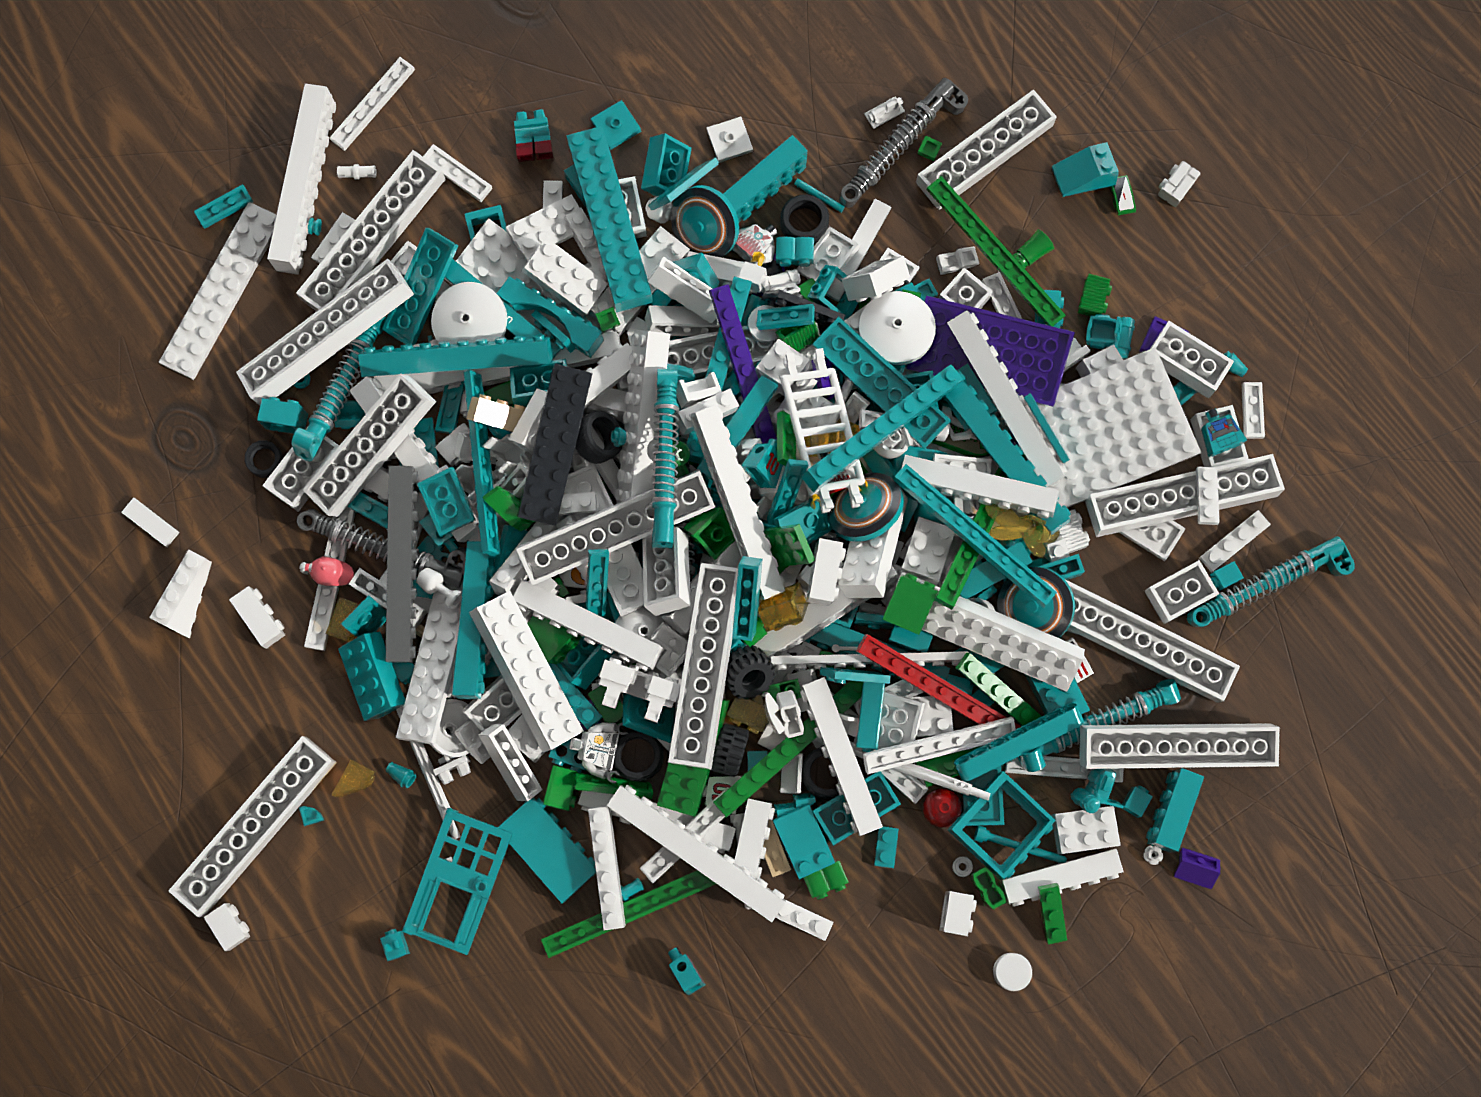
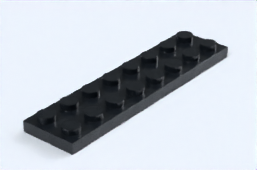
(554, 444)

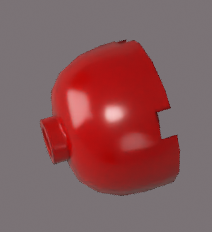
(942, 808)

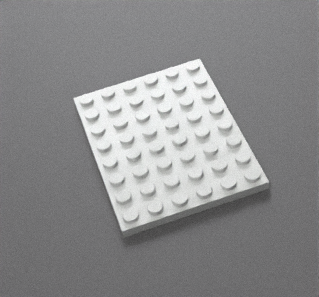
(1118, 427)

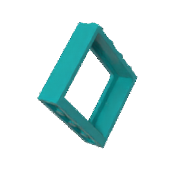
(1019, 855)

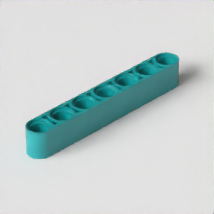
(1019, 742)

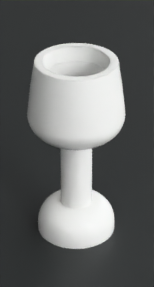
(432, 582)

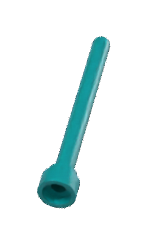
(982, 834)

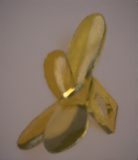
(1026, 527)

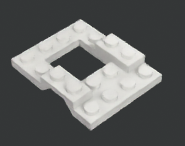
(557, 223)

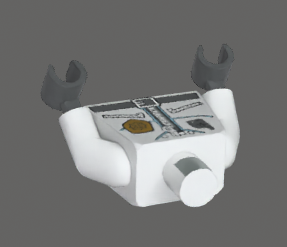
(598, 749)

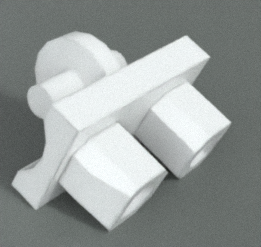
(444, 771)

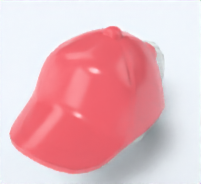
(328, 571)

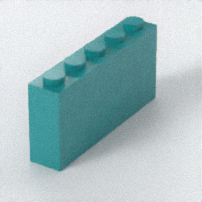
(549, 849)

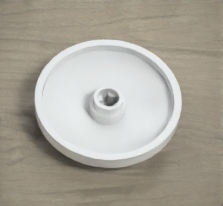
(471, 299)
(898, 343)

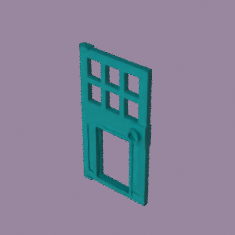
(451, 873)

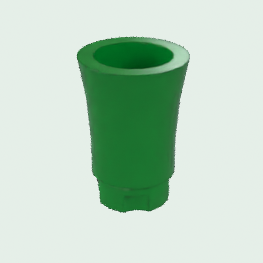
(1034, 249)

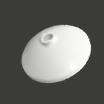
(641, 619)
(452, 718)

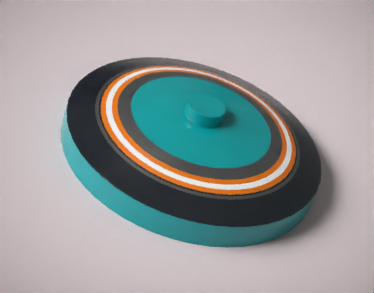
(705, 221)
(875, 515)
(1051, 619)

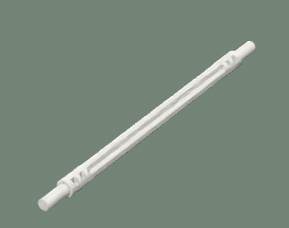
(931, 776)
(432, 780)

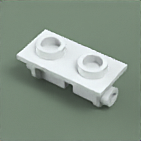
(885, 112)

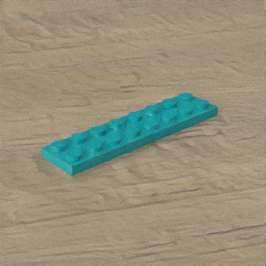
(877, 378)

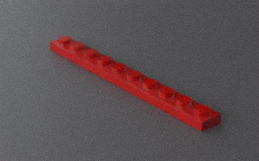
(927, 681)

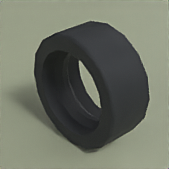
(253, 449)

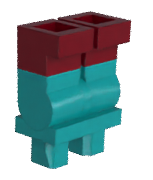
(532, 130)

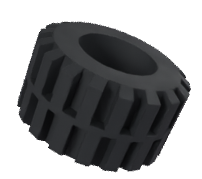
(749, 672)
(730, 750)

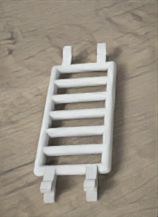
(822, 371)

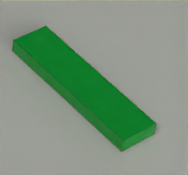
(595, 784)

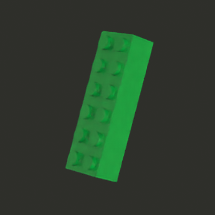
(684, 784)

